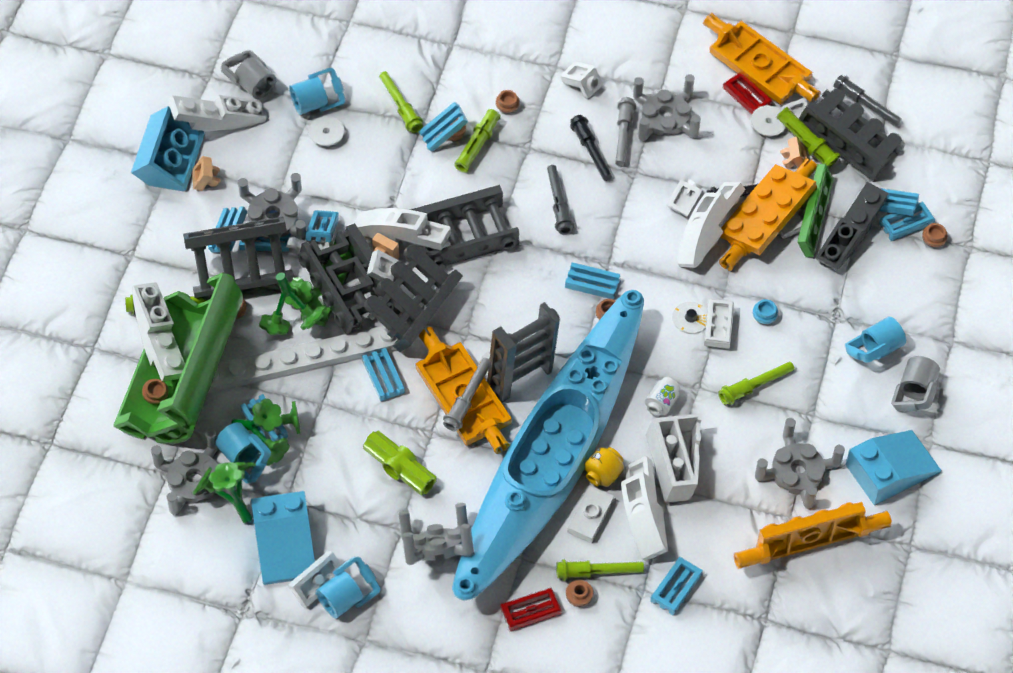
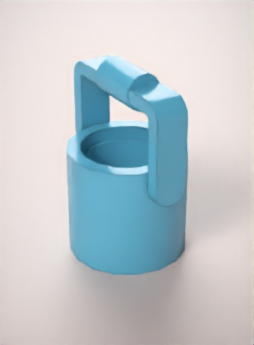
(311, 95)
(878, 340)
(242, 446)
(343, 592)

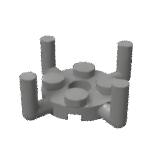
(666, 101)
(278, 201)
(798, 454)
(184, 466)
(437, 539)

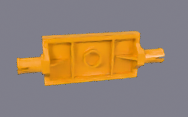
(760, 61)
(766, 211)
(447, 374)
(811, 532)

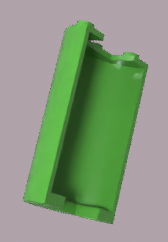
(201, 338)

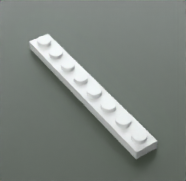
(301, 358)

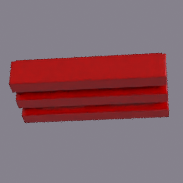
(744, 96)
(534, 618)

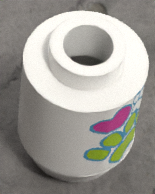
(662, 396)

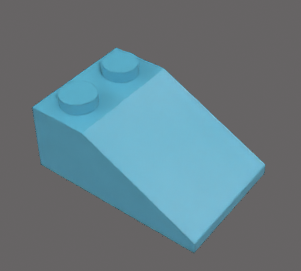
(890, 464)
(282, 536)

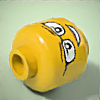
(604, 467)

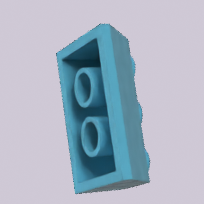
(167, 152)

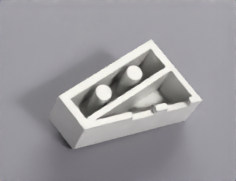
(675, 454)

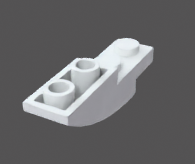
(221, 114)
(403, 225)
(703, 226)
(155, 331)
(642, 509)

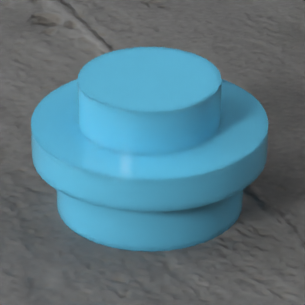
(765, 311)

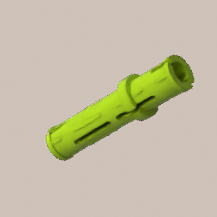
(481, 133)

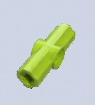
(399, 462)

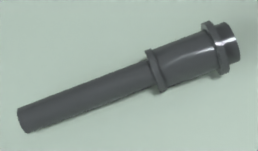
(858, 95)
(564, 223)

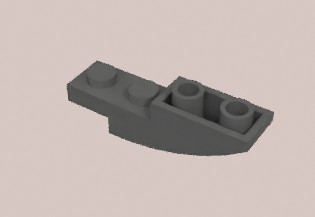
(853, 227)

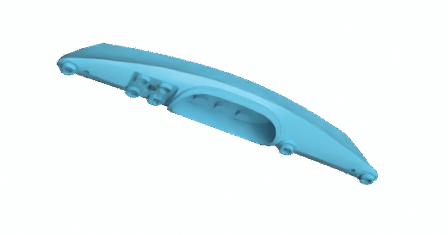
(551, 448)

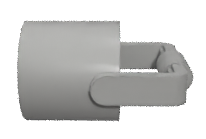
(250, 74)
(918, 384)

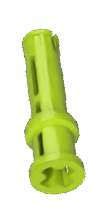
(816, 146)

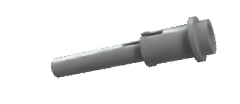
(626, 108)
(454, 418)

